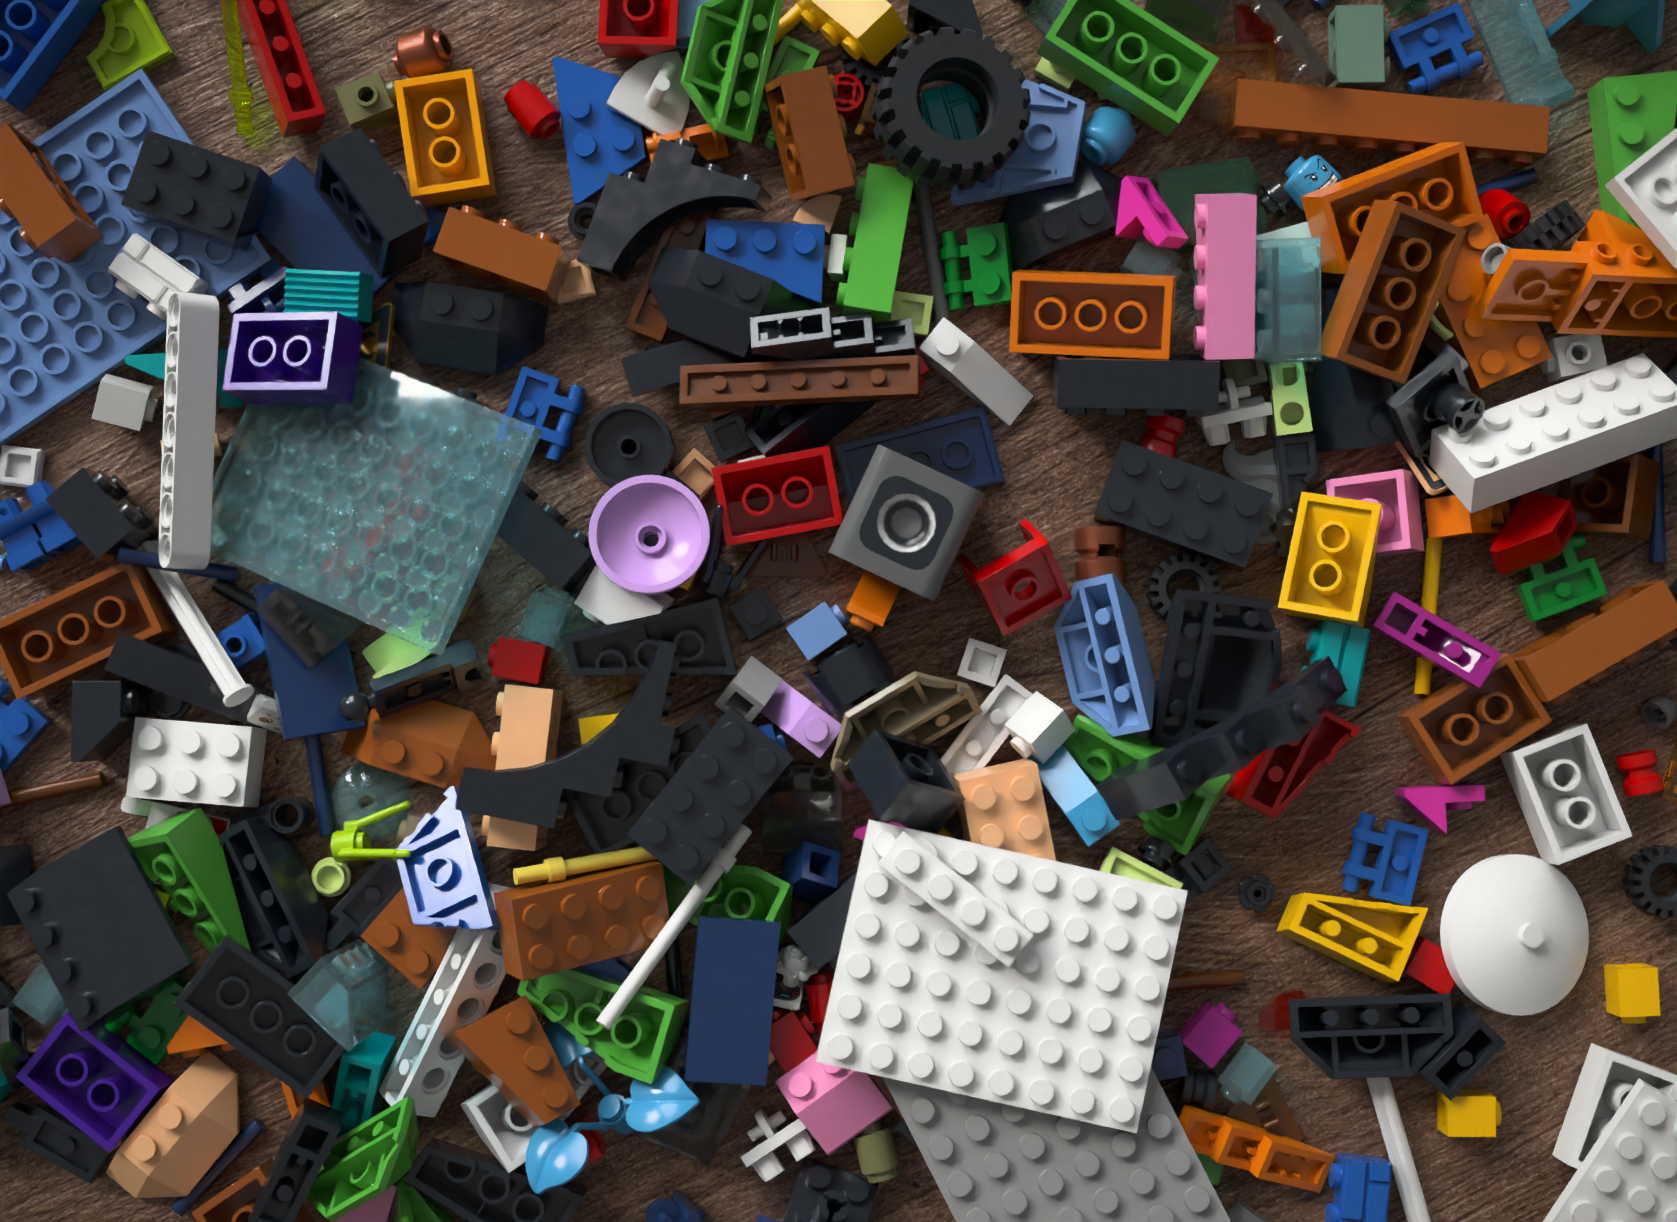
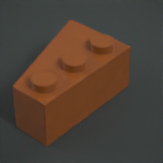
(518, 1061)

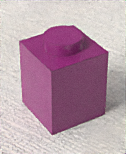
(1210, 1032)

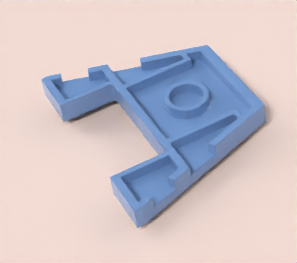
(1046, 153)

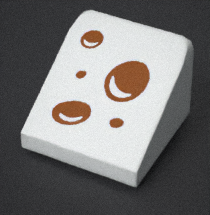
(265, 713)

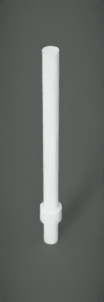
(720, 863)

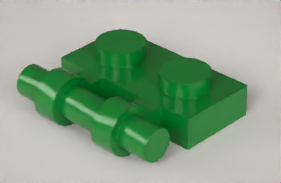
(989, 265)
(1562, 588)
(158, 1024)

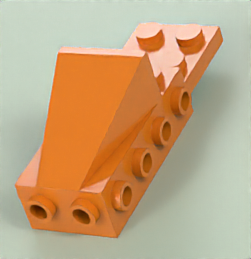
(1603, 286)

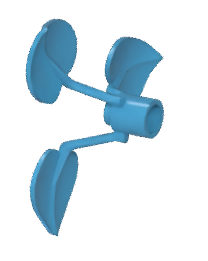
(561, 1153)

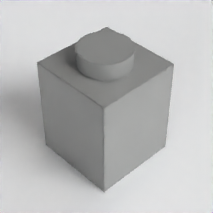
(749, 689)

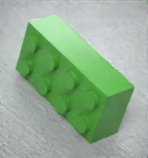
(1129, 59)

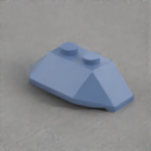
(1106, 656)

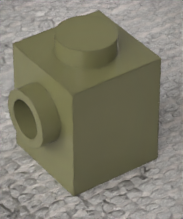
(369, 102)

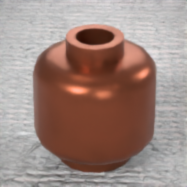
(423, 52)

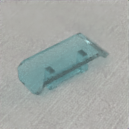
(1520, 52)

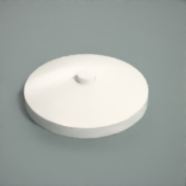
(1514, 934)

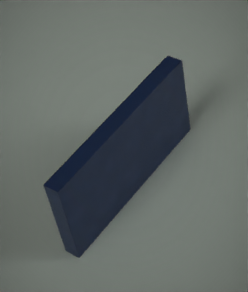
(307, 230)
(952, 445)
(305, 696)
(732, 1000)

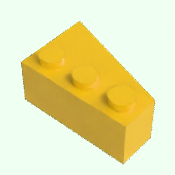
(861, 26)
(1355, 932)

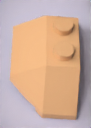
(181, 1132)

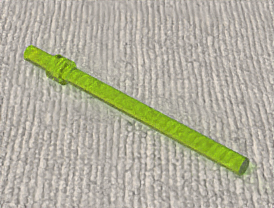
(239, 92)

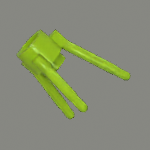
(355, 845)

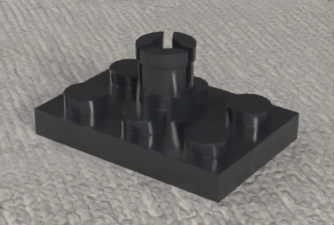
(829, 1195)

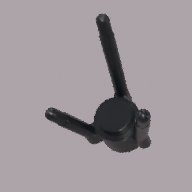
(717, 574)

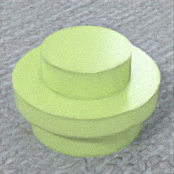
(331, 877)

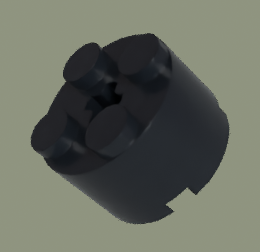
(849, 674)

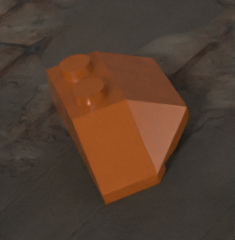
(423, 743)

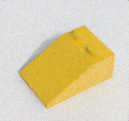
(1331, 559)

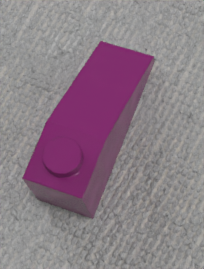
(1435, 640)

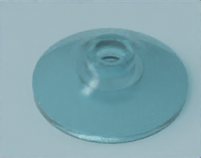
(385, 789)

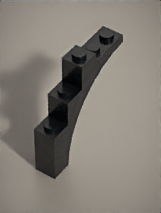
(1227, 746)
(534, 791)

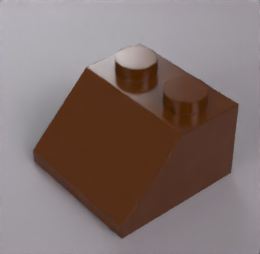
(1614, 498)

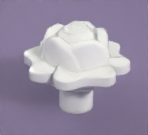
(794, 965)

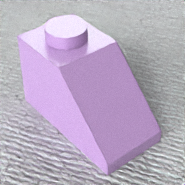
(801, 719)

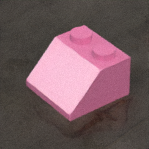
(1401, 514)
(833, 1101)

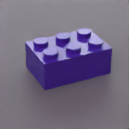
(293, 358)
(95, 1081)

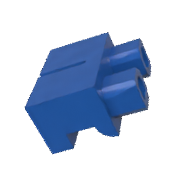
(35, 534)

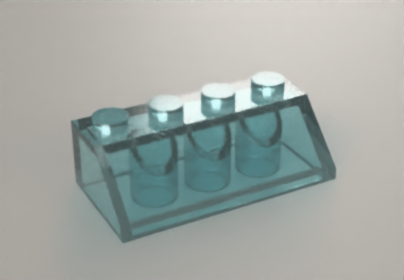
(346, 993)

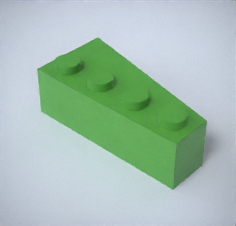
(1626, 122)
(877, 243)

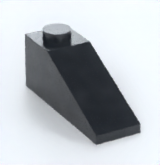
(297, 1162)

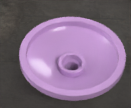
(645, 508)

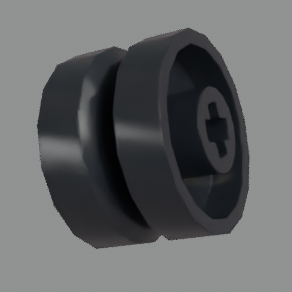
(611, 435)

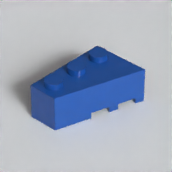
(777, 250)

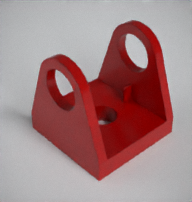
(998, 580)

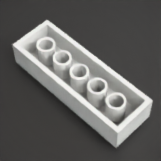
(1557, 433)

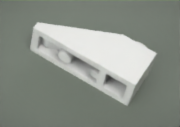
(974, 371)

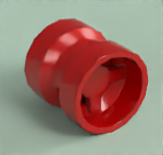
(849, 103)
(1163, 434)
(1639, 771)

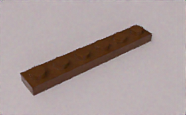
(800, 382)

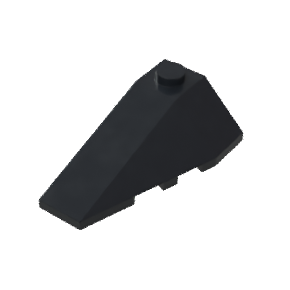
(1348, 403)

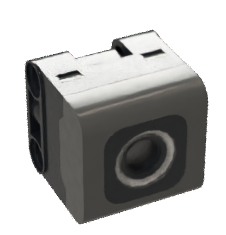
(906, 522)

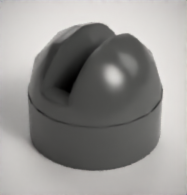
(1654, 718)

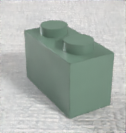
(1357, 46)

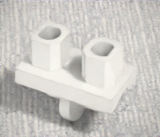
(1249, 411)
(763, 1156)

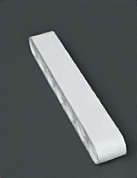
(188, 431)

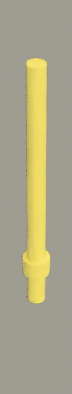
(557, 869)

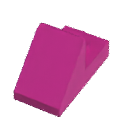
(1145, 211)
(1430, 801)

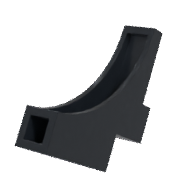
(640, 208)

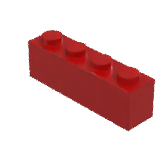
(282, 65)

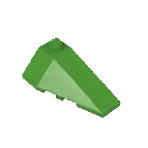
(1103, 754)
(637, 1040)

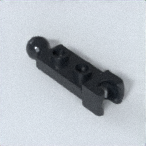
(416, 683)

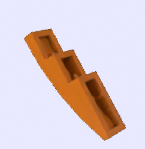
(1256, 1149)

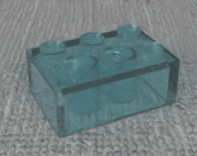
(1288, 300)

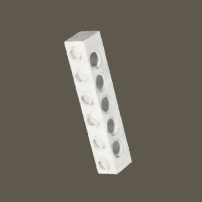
(455, 998)

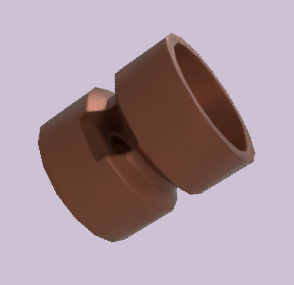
(1111, 541)

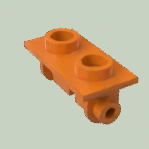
(709, 143)

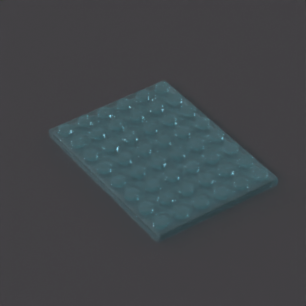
(372, 499)

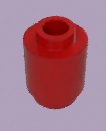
(532, 110)
(1505, 212)
(818, 996)

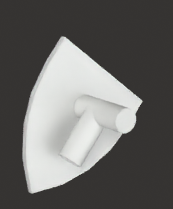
(653, 94)

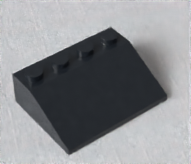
(100, 929)

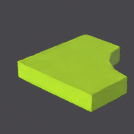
(129, 43)

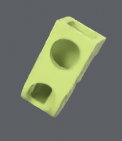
(1289, 398)

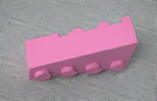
(1225, 275)

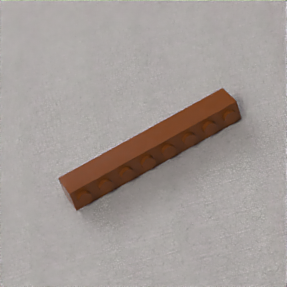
(1386, 121)

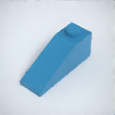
(1075, 796)

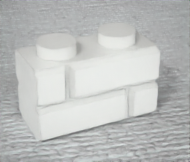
(153, 274)

